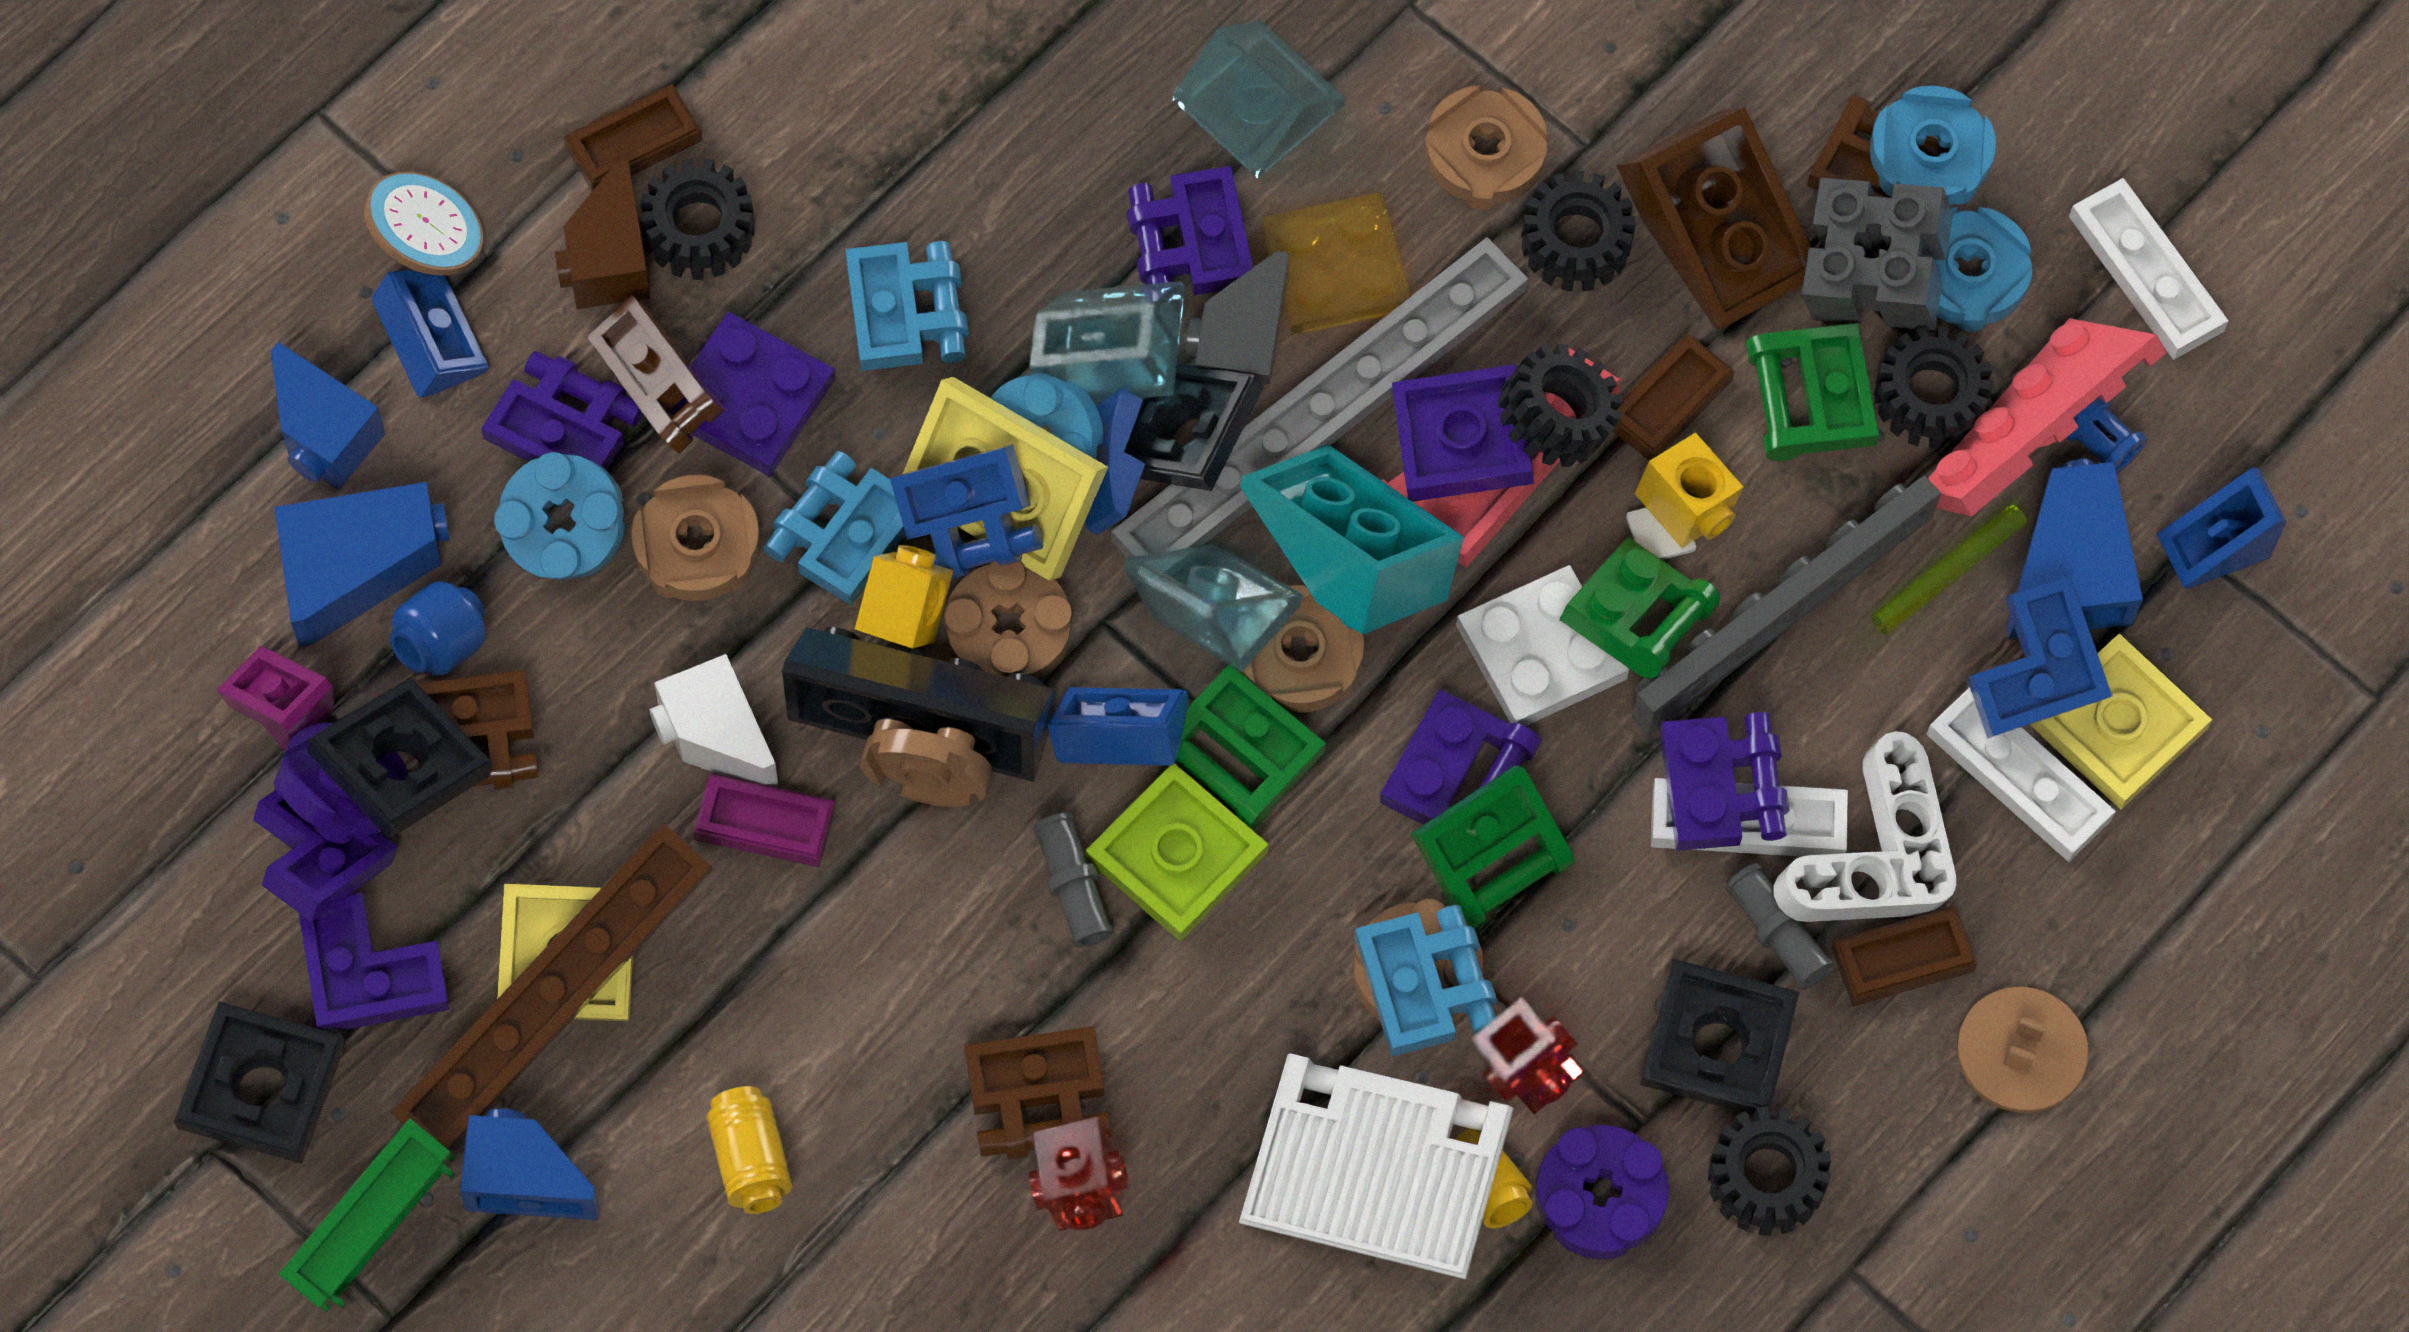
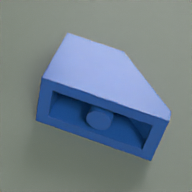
(322, 420)
(521, 1170)

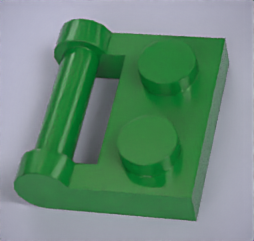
(1832, 385)
(1624, 594)
(1254, 733)
(1483, 831)

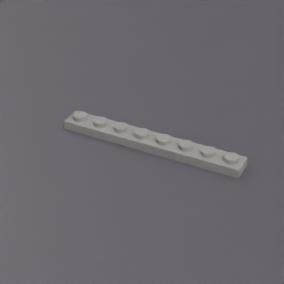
(1333, 398)

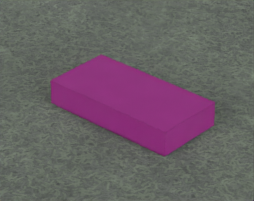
(764, 820)

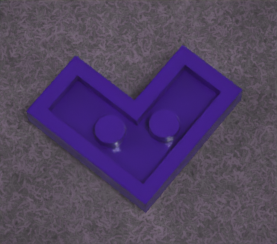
(317, 870)
(363, 987)

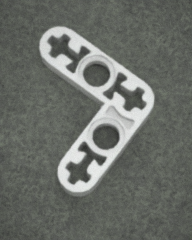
(1899, 858)

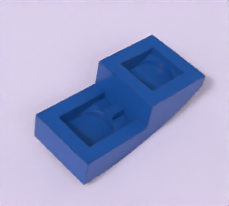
(1124, 471)

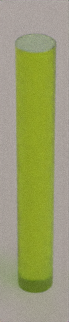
(1948, 569)

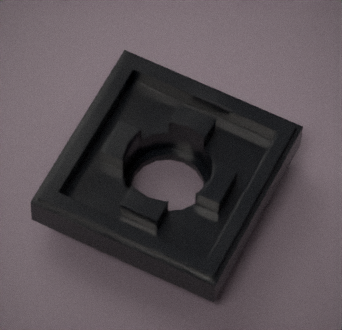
(1223, 406)
(404, 722)
(1704, 997)
(251, 1040)

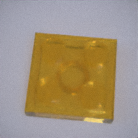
(1340, 262)

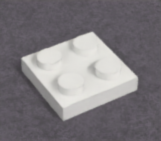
(1531, 655)

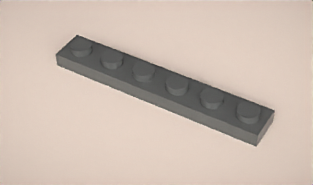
(1801, 590)

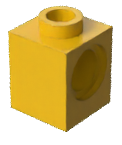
(1692, 469)
(904, 597)

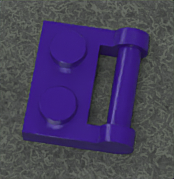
(1445, 753)

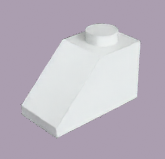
(713, 723)

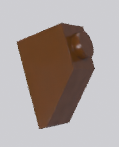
(604, 245)

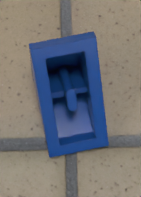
(2225, 531)

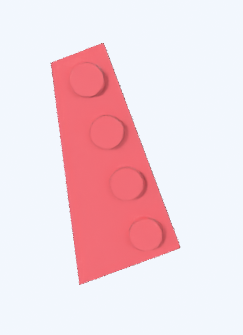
(2039, 409)

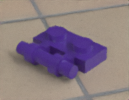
(1209, 226)
(536, 423)
(1703, 787)

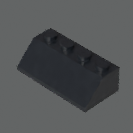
(852, 684)

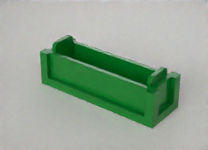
(367, 1216)

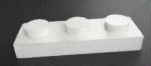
(2148, 268)
(2023, 778)
(1812, 825)

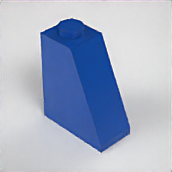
(2085, 536)
(355, 553)

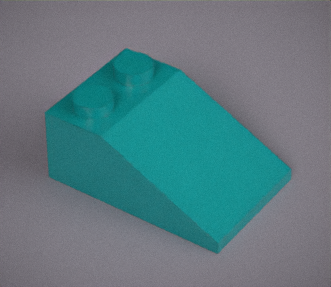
(1354, 538)

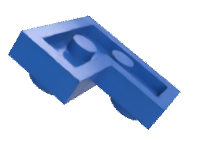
(2058, 666)

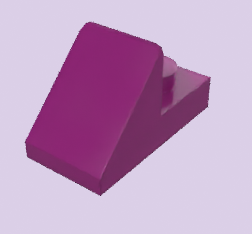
(278, 694)

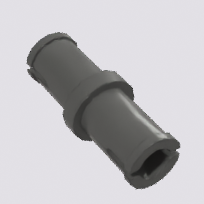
(1073, 880)
(1777, 930)

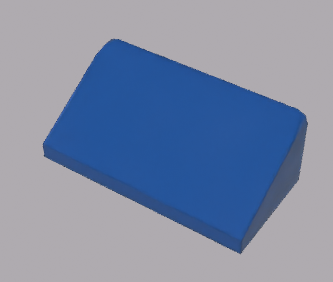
(428, 331)
(1118, 726)

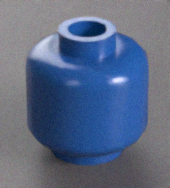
(438, 629)

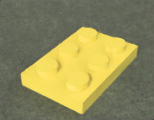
(1055, 474)

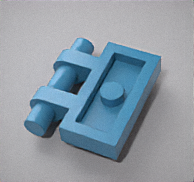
(885, 306)
(862, 527)
(1407, 985)

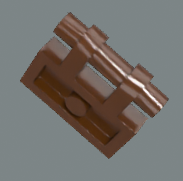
(491, 712)
(1033, 1073)

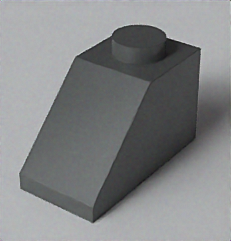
(1243, 322)

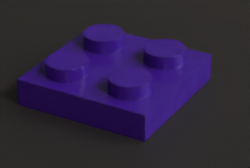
(764, 389)
(1455, 435)

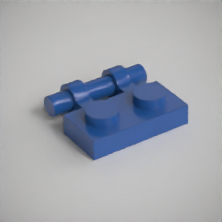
(965, 492)

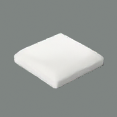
(1653, 536)

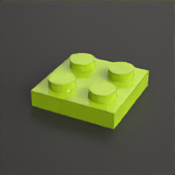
(1176, 852)

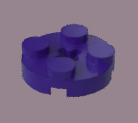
(319, 797)
(1624, 1221)

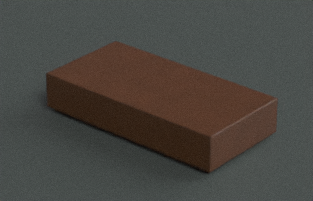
(636, 133)
(1671, 397)
(1904, 956)

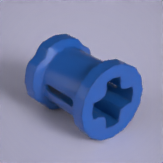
(2107, 435)

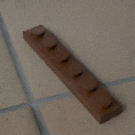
(555, 987)

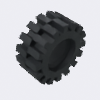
(692, 187)
(1585, 200)
(1940, 355)
(1575, 384)
(1762, 1208)

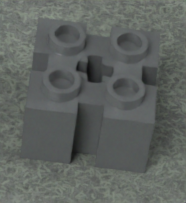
(1905, 230)

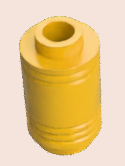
(748, 1150)

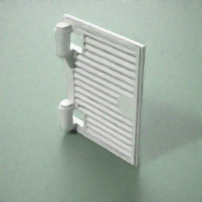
(1376, 1167)

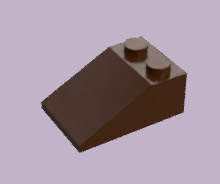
(1720, 215)

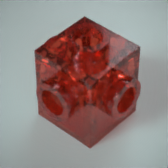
(1528, 1056)
(1078, 1175)

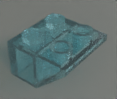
(1112, 339)

